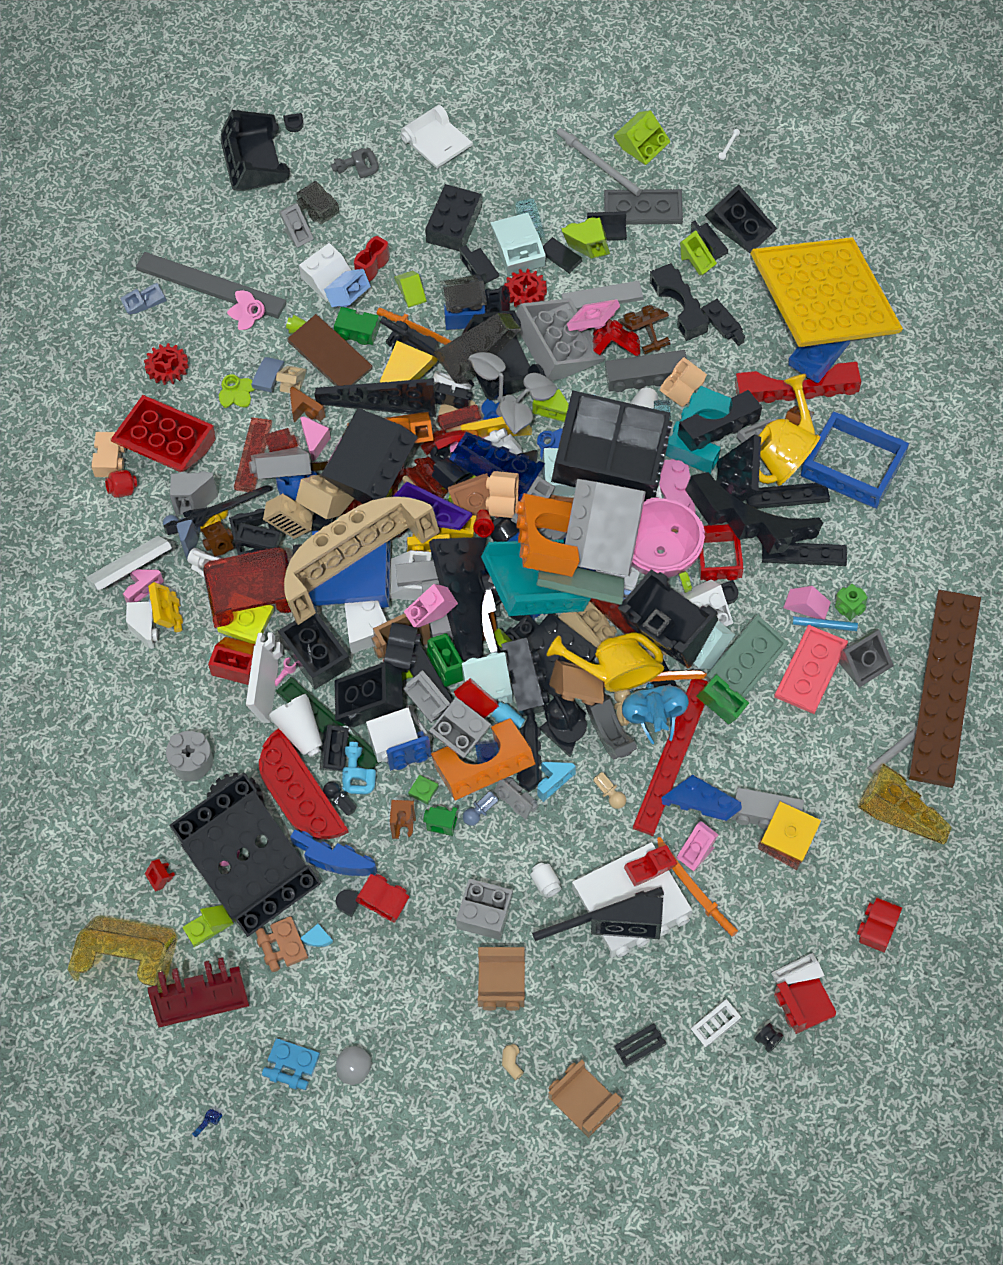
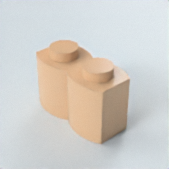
(683, 382)
(503, 494)

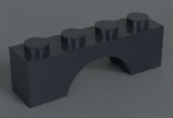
(669, 283)
(700, 431)

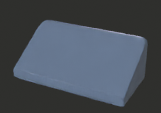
(187, 536)

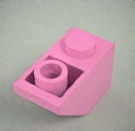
(430, 606)

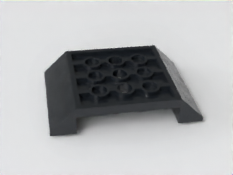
(269, 877)

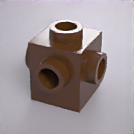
(217, 539)

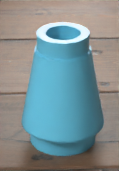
(505, 712)

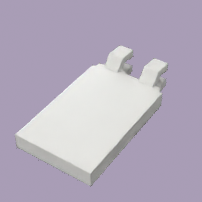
(263, 676)

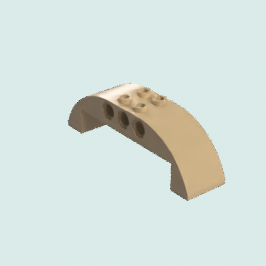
(350, 540)

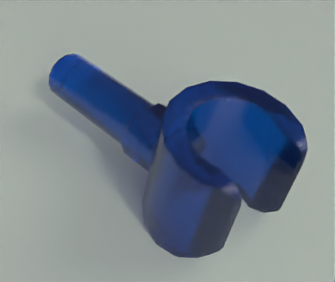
(210, 1117)

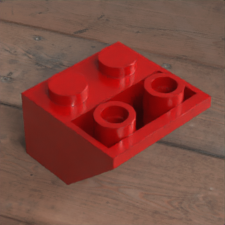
(232, 660)

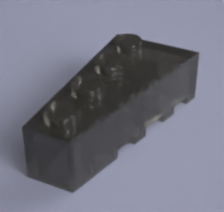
(486, 337)

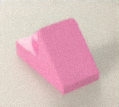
(142, 580)
(697, 846)

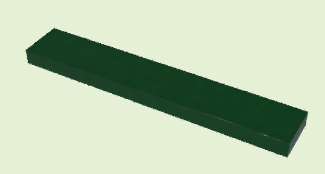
(292, 689)

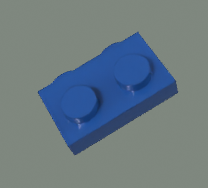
(409, 752)

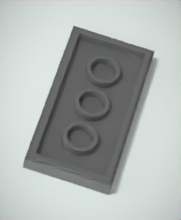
(650, 207)

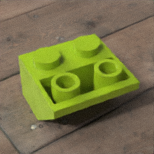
(642, 137)
(587, 238)

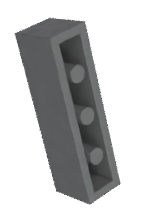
(641, 370)

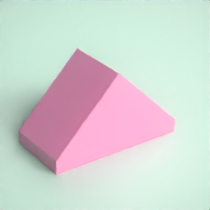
(315, 435)
(807, 602)

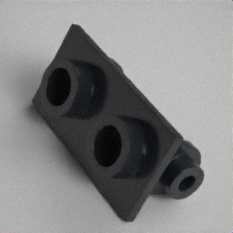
(458, 399)

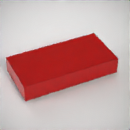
(476, 698)

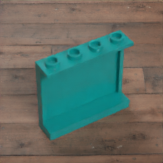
(519, 587)

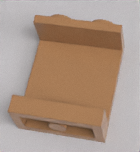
(381, 634)
(501, 978)
(583, 1098)

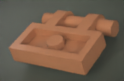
(288, 941)

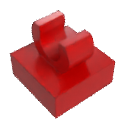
(157, 874)

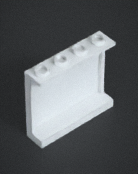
(613, 885)

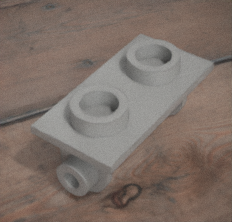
(509, 791)

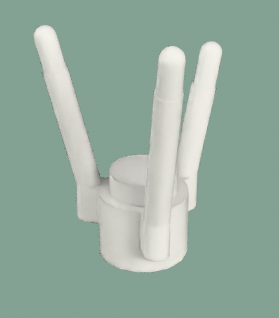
(199, 558)

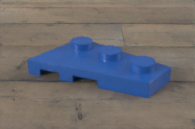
(703, 797)

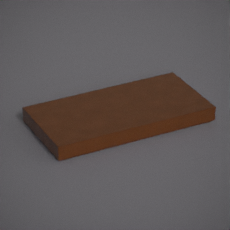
(329, 352)

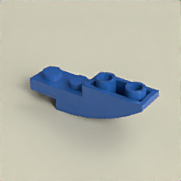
(339, 860)

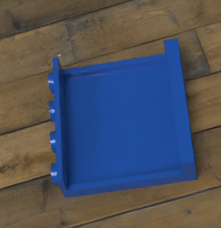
(360, 582)

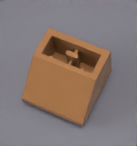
(577, 683)

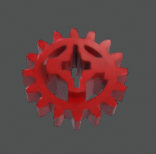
(535, 289)
(166, 364)

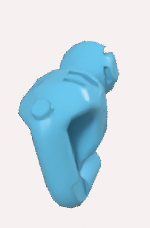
(352, 772)

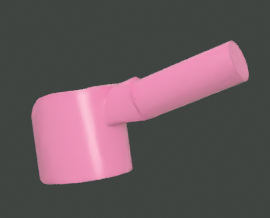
(287, 670)

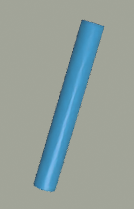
(822, 623)

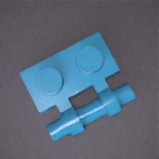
(294, 1058)

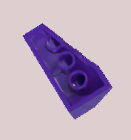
(446, 513)

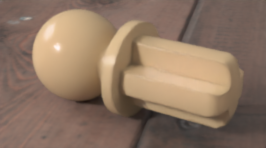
(620, 697)
(616, 799)

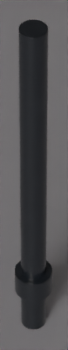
(585, 918)

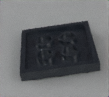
(740, 469)
(543, 638)

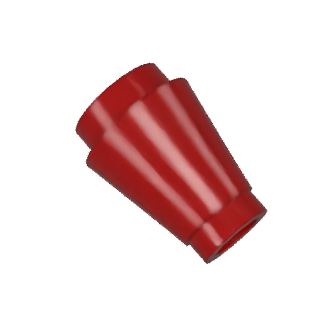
(483, 524)

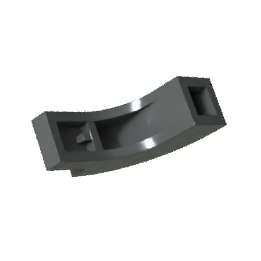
(609, 730)

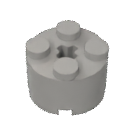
(200, 753)

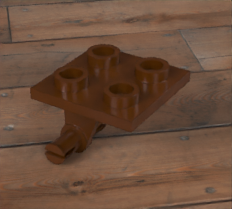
(645, 318)

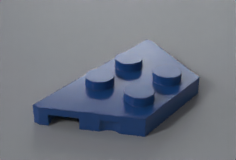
(817, 359)

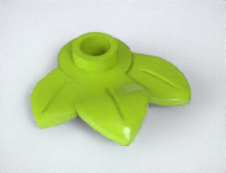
(237, 393)

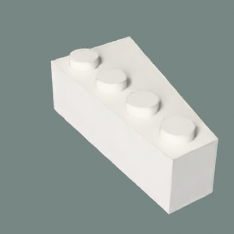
(360, 623)

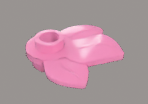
(244, 310)

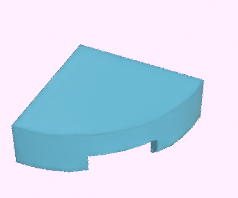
(316, 937)

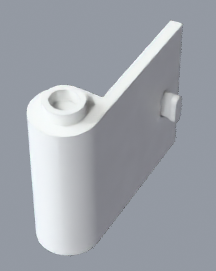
(435, 137)

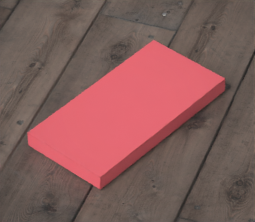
(811, 669)

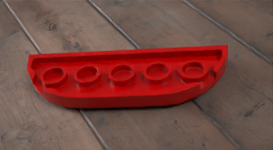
(297, 790)

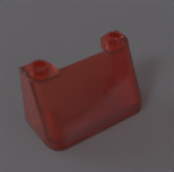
(246, 583)

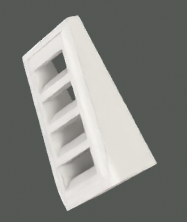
(798, 971)
(721, 1029)

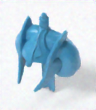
(655, 706)

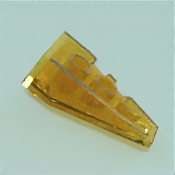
(894, 803)

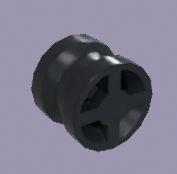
(436, 453)
(769, 1037)

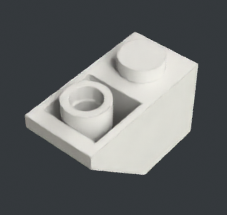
(141, 622)

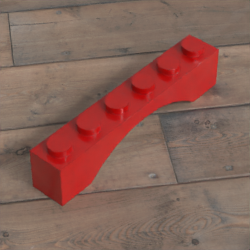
(840, 379)

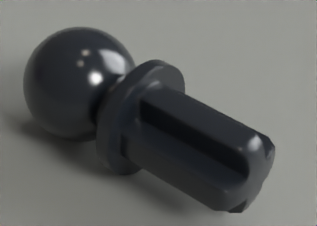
(333, 791)

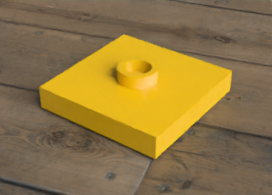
(791, 831)

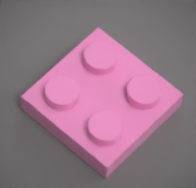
(593, 315)

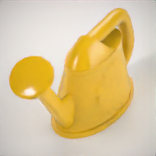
(786, 443)
(621, 661)

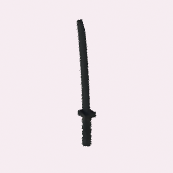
(409, 337)

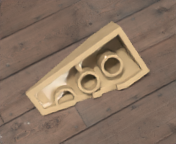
(589, 624)

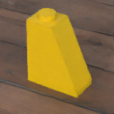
(407, 364)

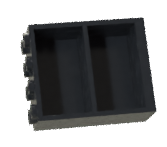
(612, 444)

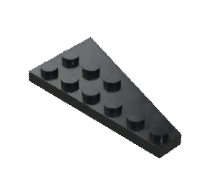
(392, 396)
(458, 567)

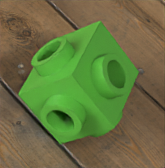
(851, 601)

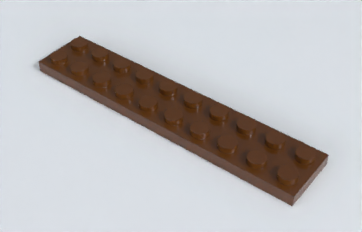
(945, 689)

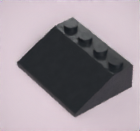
(369, 456)

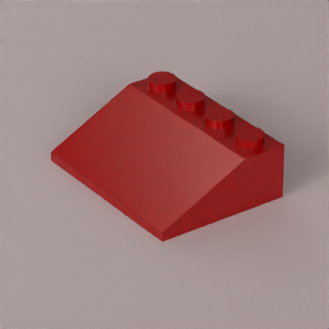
(164, 434)

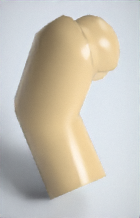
(509, 1059)

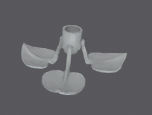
(513, 413)

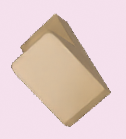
(290, 377)

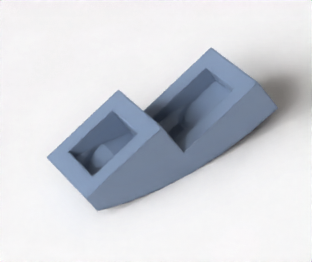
(139, 301)
(266, 374)

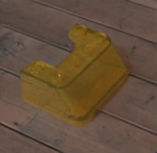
(125, 939)

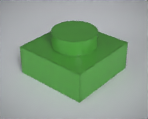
(423, 789)

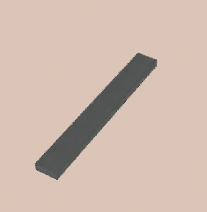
(206, 282)

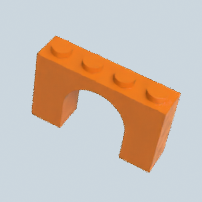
(416, 423)
(537, 550)
(466, 778)

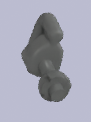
(357, 159)

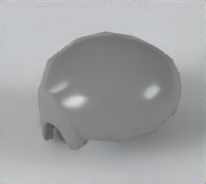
(353, 1065)

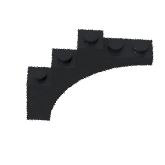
(746, 521)

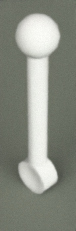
(722, 155)
(411, 709)

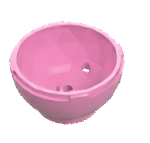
(656, 534)

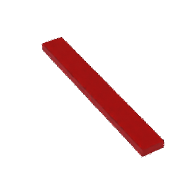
(670, 761)

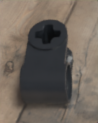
(497, 299)

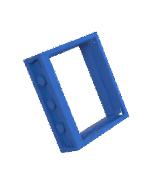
(843, 483)

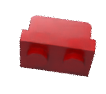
(614, 331)
(804, 1004)

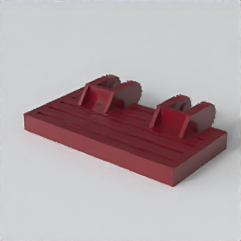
(198, 997)

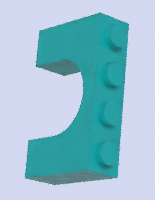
(710, 406)

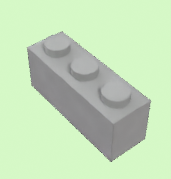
(760, 807)

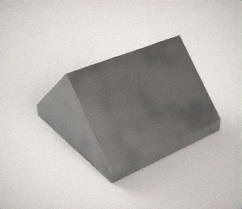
(866, 658)

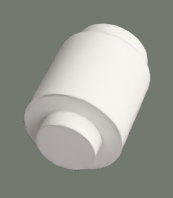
(545, 879)

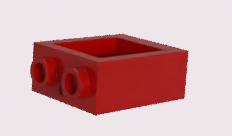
(721, 533)

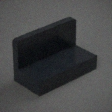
(613, 224)
(710, 239)
(478, 263)

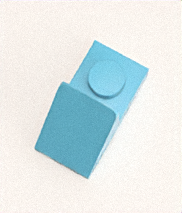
(558, 775)

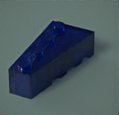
(482, 457)

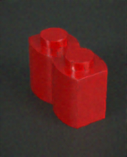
(372, 257)
(382, 897)
(879, 925)

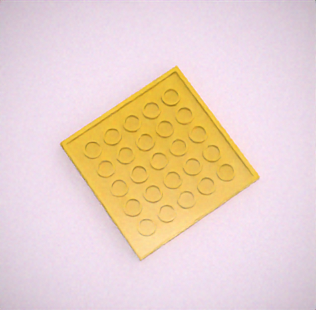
(826, 291)

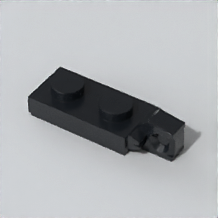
(724, 321)

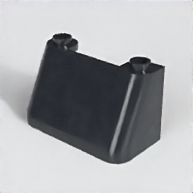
(251, 150)
(513, 358)
(691, 622)

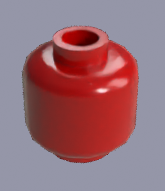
(120, 483)

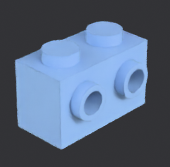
(347, 288)

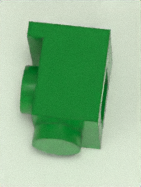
(441, 820)

